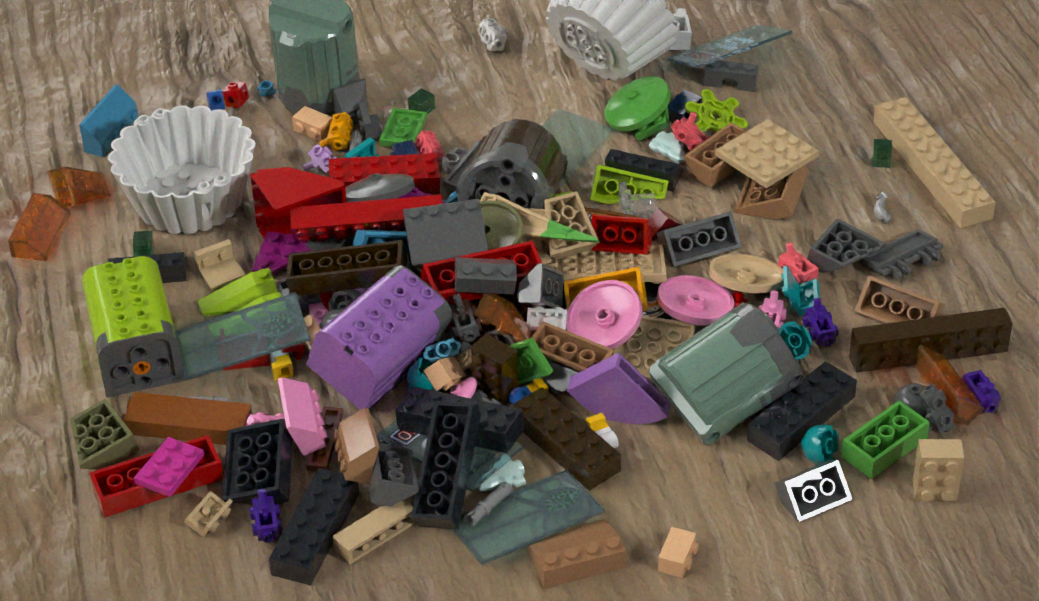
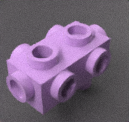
(319, 159)

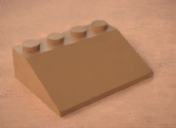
(775, 201)
(577, 553)

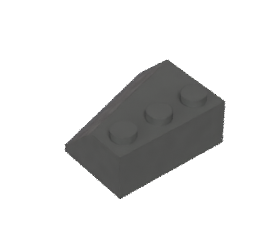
(841, 247)

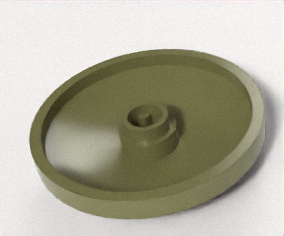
(501, 224)

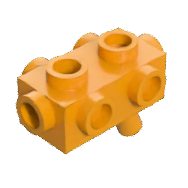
(339, 132)

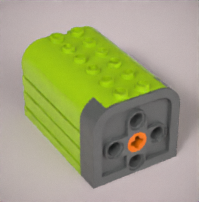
(131, 326)

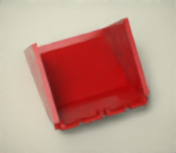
(286, 188)

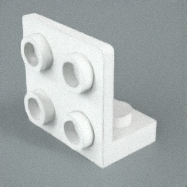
(555, 316)

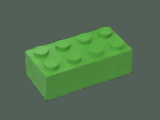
(884, 439)

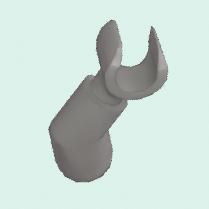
(879, 210)

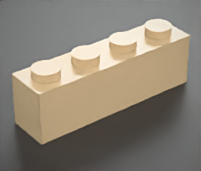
(373, 530)

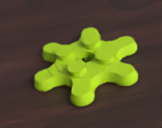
(711, 107)

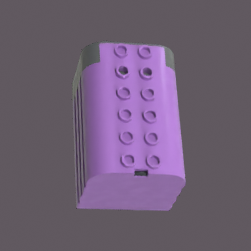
(380, 337)

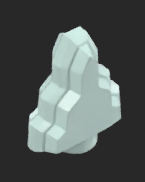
(668, 146)
(510, 472)

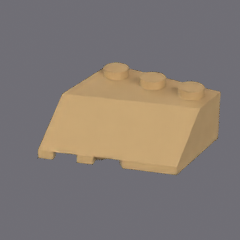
(571, 213)

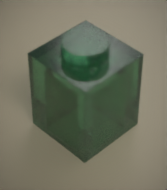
(422, 101)
(882, 153)
(143, 243)

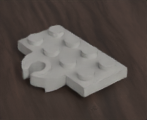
(456, 168)

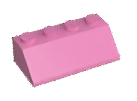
(302, 415)

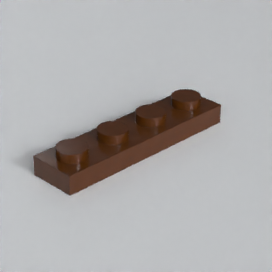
(321, 458)

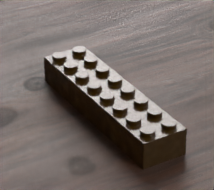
(949, 335)

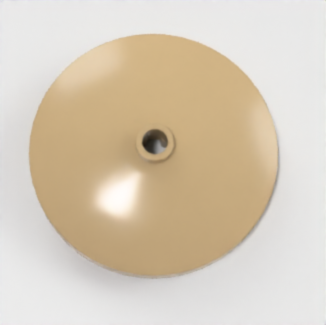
(746, 273)

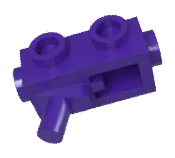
(820, 324)
(983, 390)
(264, 514)

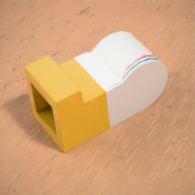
(281, 365)
(599, 425)

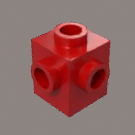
(235, 94)

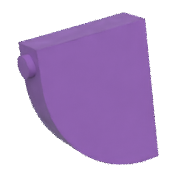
(618, 392)

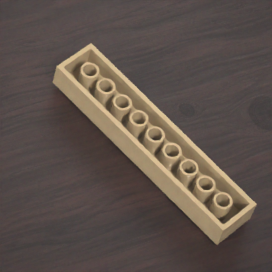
(934, 162)

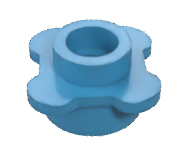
(266, 88)

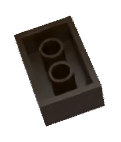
(494, 368)

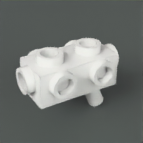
(492, 34)

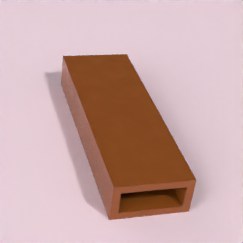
(183, 417)

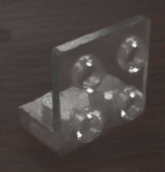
(638, 205)

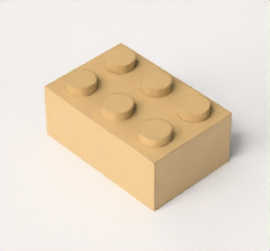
(938, 469)

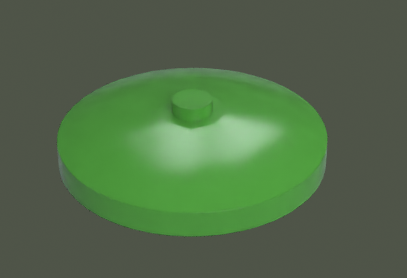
(637, 103)

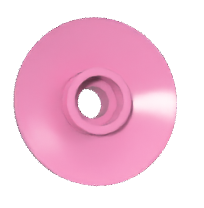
(465, 388)

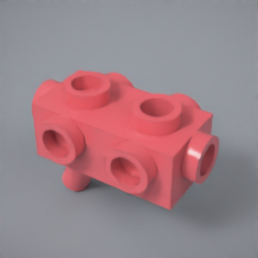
(688, 132)
(428, 143)
(800, 267)

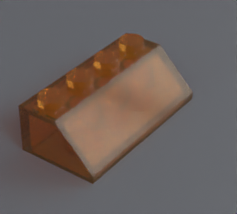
(38, 228)
(938, 371)

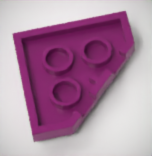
(276, 250)

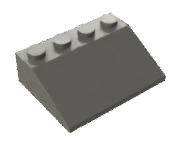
(444, 231)

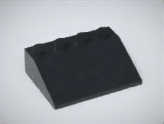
(258, 459)

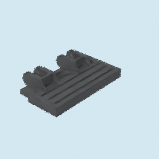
(898, 254)

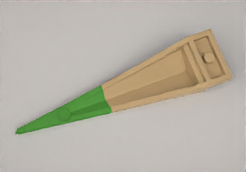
(539, 226)

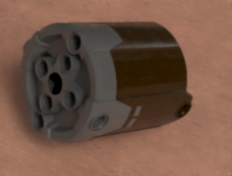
(515, 160)

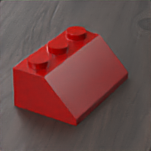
(622, 234)

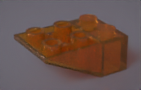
(77, 186)
(504, 315)

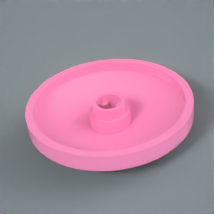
(694, 299)
(605, 313)

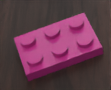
(169, 466)

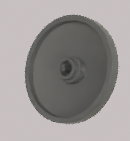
(379, 187)

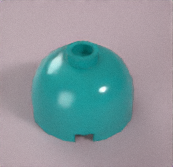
(796, 338)
(417, 377)
(820, 443)

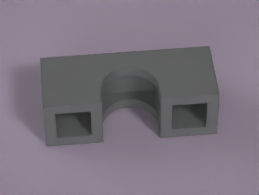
(743, 73)

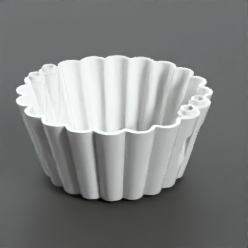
(611, 35)
(183, 167)

